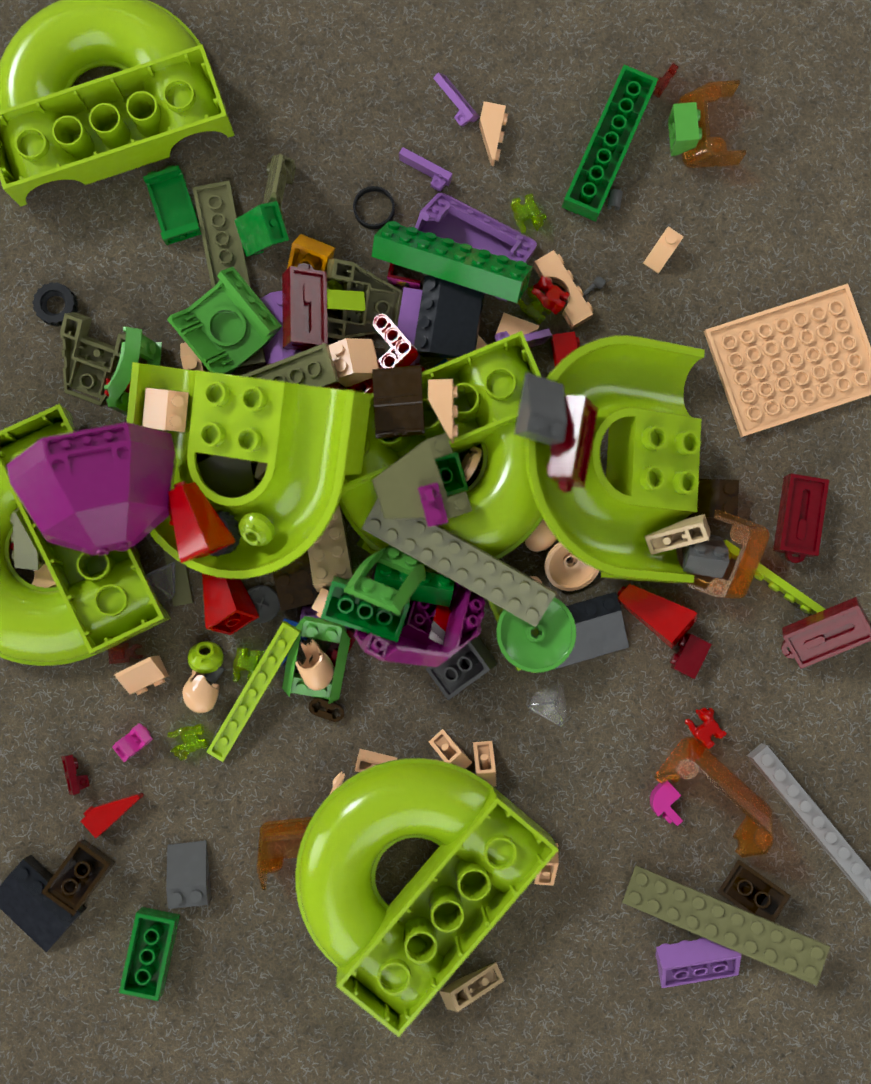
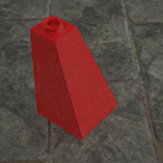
(196, 523)
(226, 604)
(663, 617)

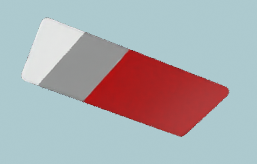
(439, 624)

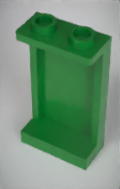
(172, 204)
(261, 228)

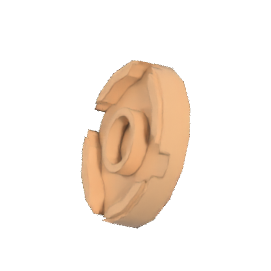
(470, 462)

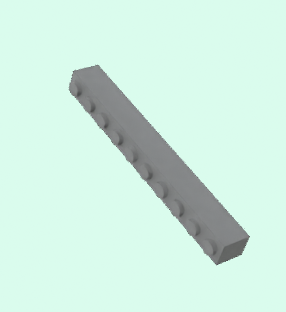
(813, 819)

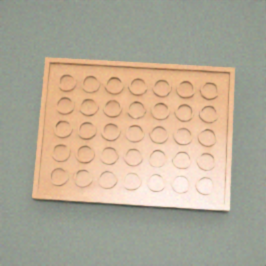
(792, 360)

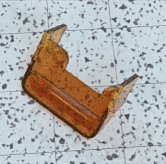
(710, 150)
(753, 541)
(277, 842)

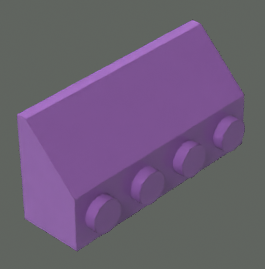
(274, 349)
(695, 962)

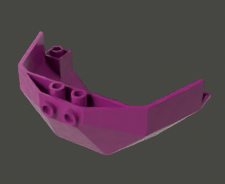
(97, 486)
(414, 642)

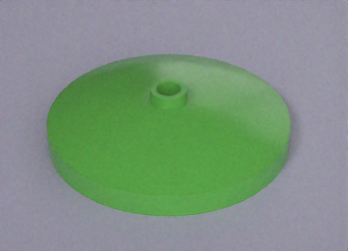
(542, 651)

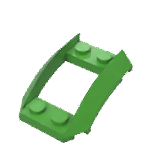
(135, 346)
(381, 594)
(325, 631)

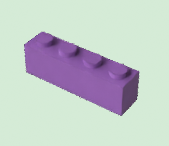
(409, 315)

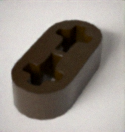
(324, 714)

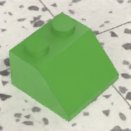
(684, 127)

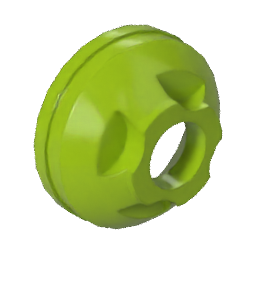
(258, 525)
(205, 663)

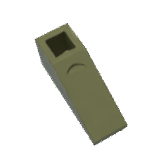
(25, 552)

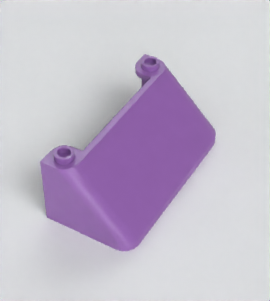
(466, 225)

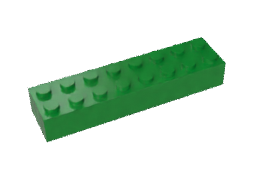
(609, 143)
(451, 261)

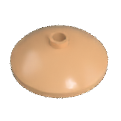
(567, 574)

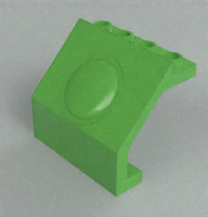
(226, 324)

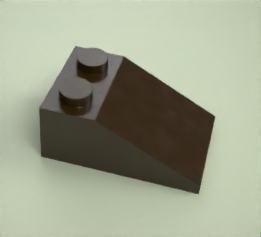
(719, 495)
(78, 876)
(753, 892)

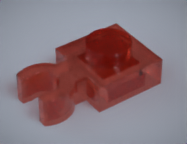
(664, 81)
(121, 653)

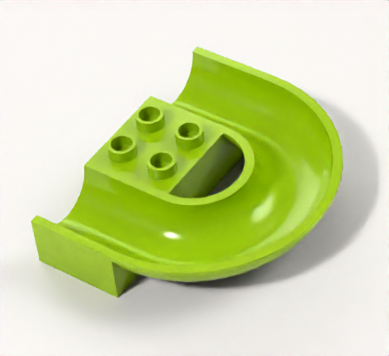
(111, 121)
(488, 409)
(300, 430)
(649, 457)
(96, 596)
(405, 951)

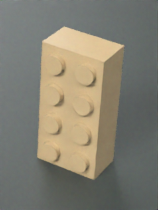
(331, 554)

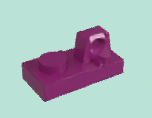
(432, 504)

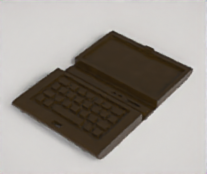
(398, 402)

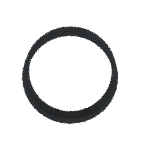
(371, 189)

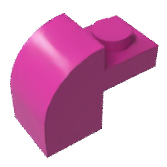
(132, 742)
(662, 798)

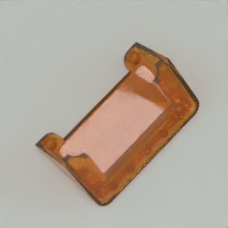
(691, 757)

